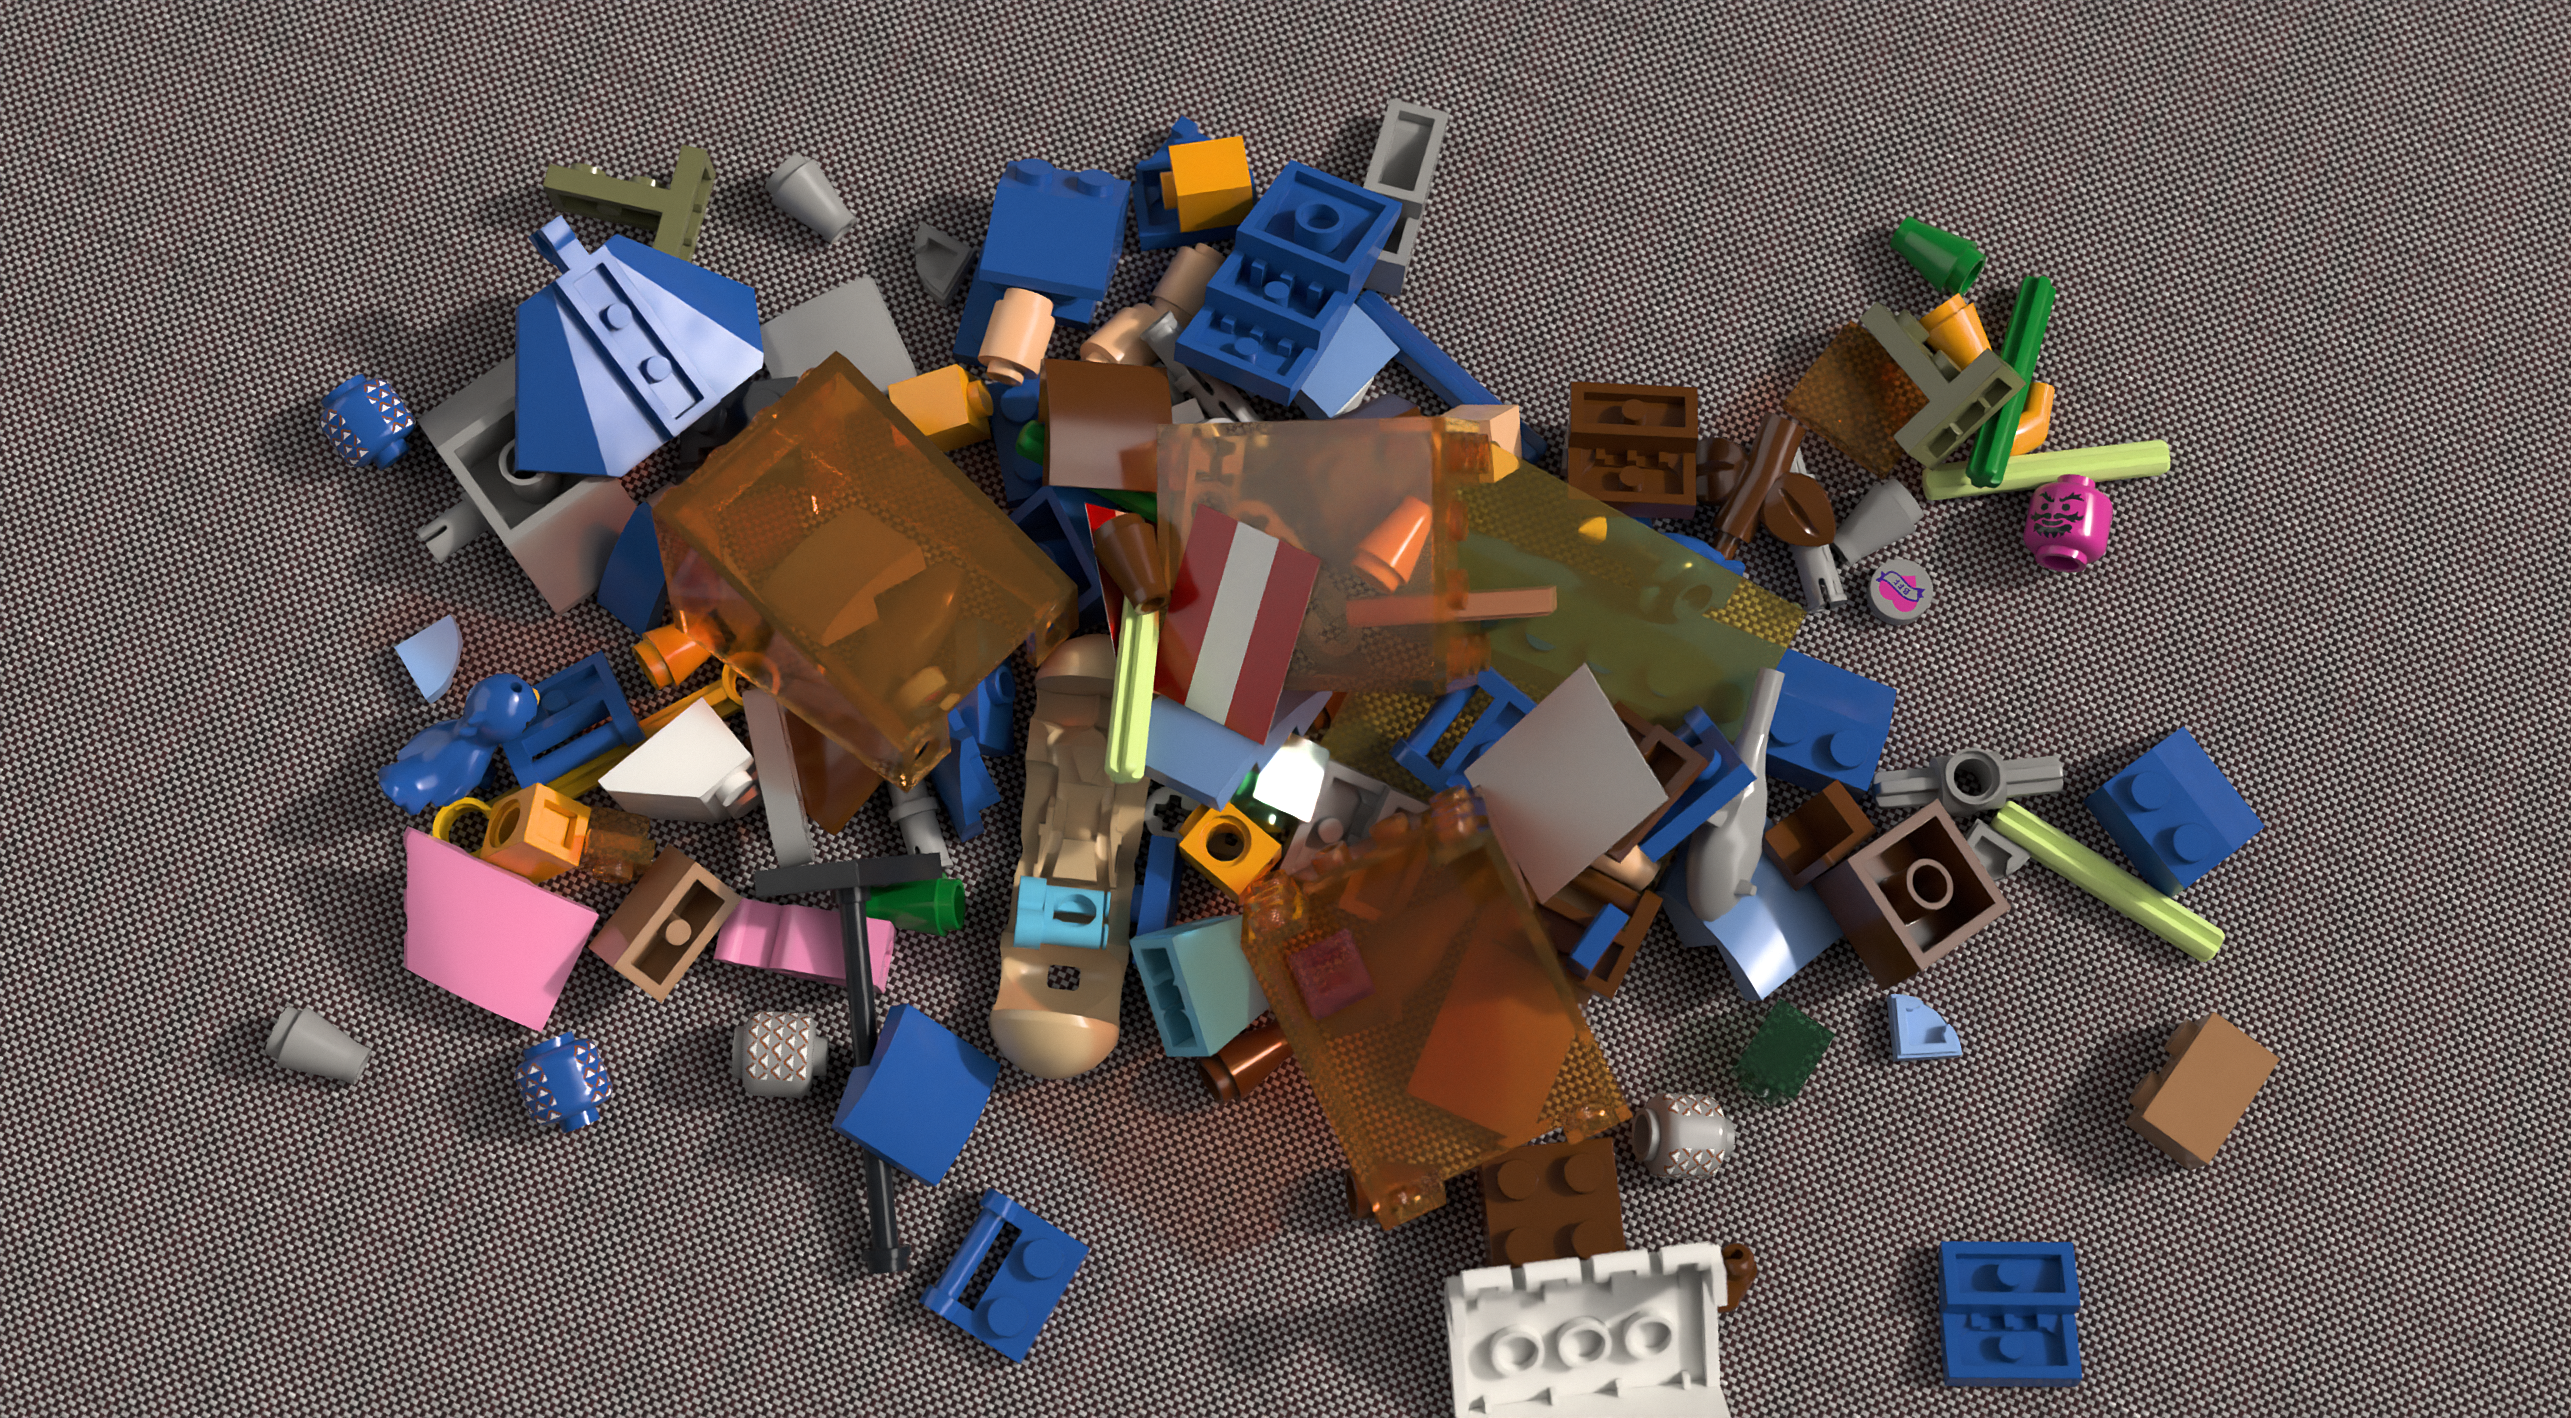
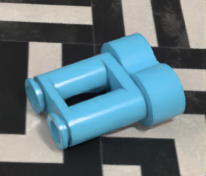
(1035, 915)

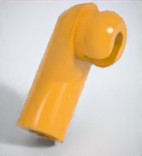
(2034, 419)

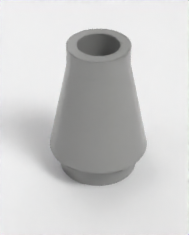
(809, 197)
(1877, 521)
(315, 1046)

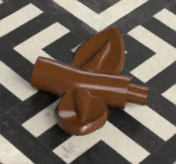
(1762, 489)

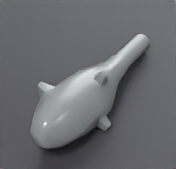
(1730, 841)

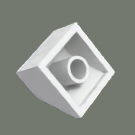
(688, 772)

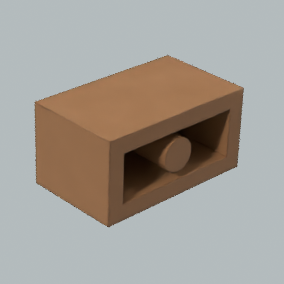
(665, 922)
(2199, 1089)

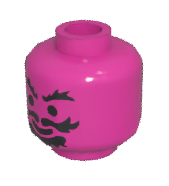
(2068, 523)

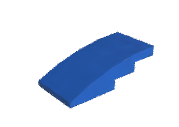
(1288, 282)

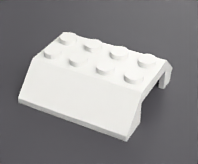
(1589, 1337)

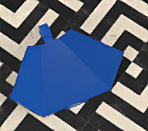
(623, 353)

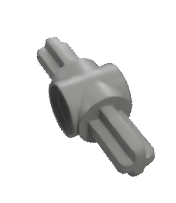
(1996, 776)

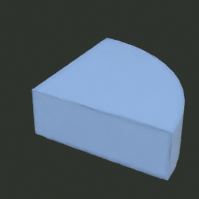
(433, 657)
(1919, 1031)

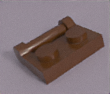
(1569, 923)

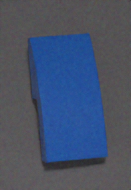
(634, 577)

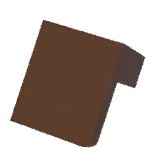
(1817, 835)

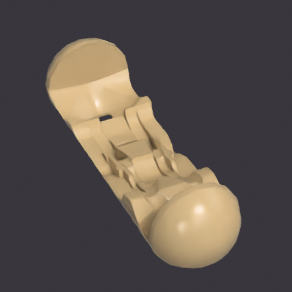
(1081, 836)

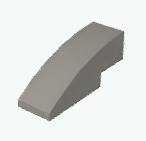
(1404, 172)

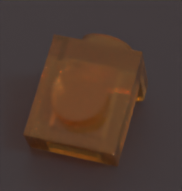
(616, 846)

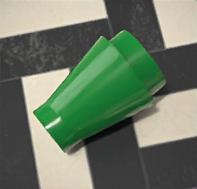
(1939, 256)
(921, 905)

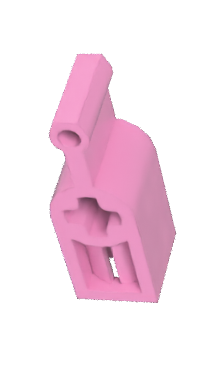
(799, 942)

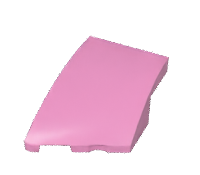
(488, 931)

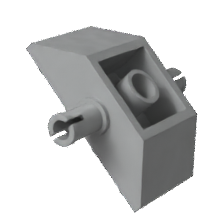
(550, 523)

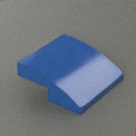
(916, 1095)
(2008, 1314)

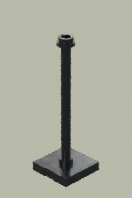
(850, 888)

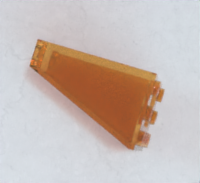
(1379, 515)
(855, 571)
(1472, 1010)

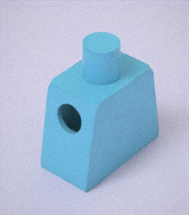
(1198, 984)

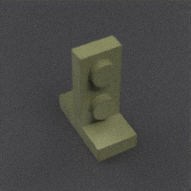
(640, 201)
(1957, 398)

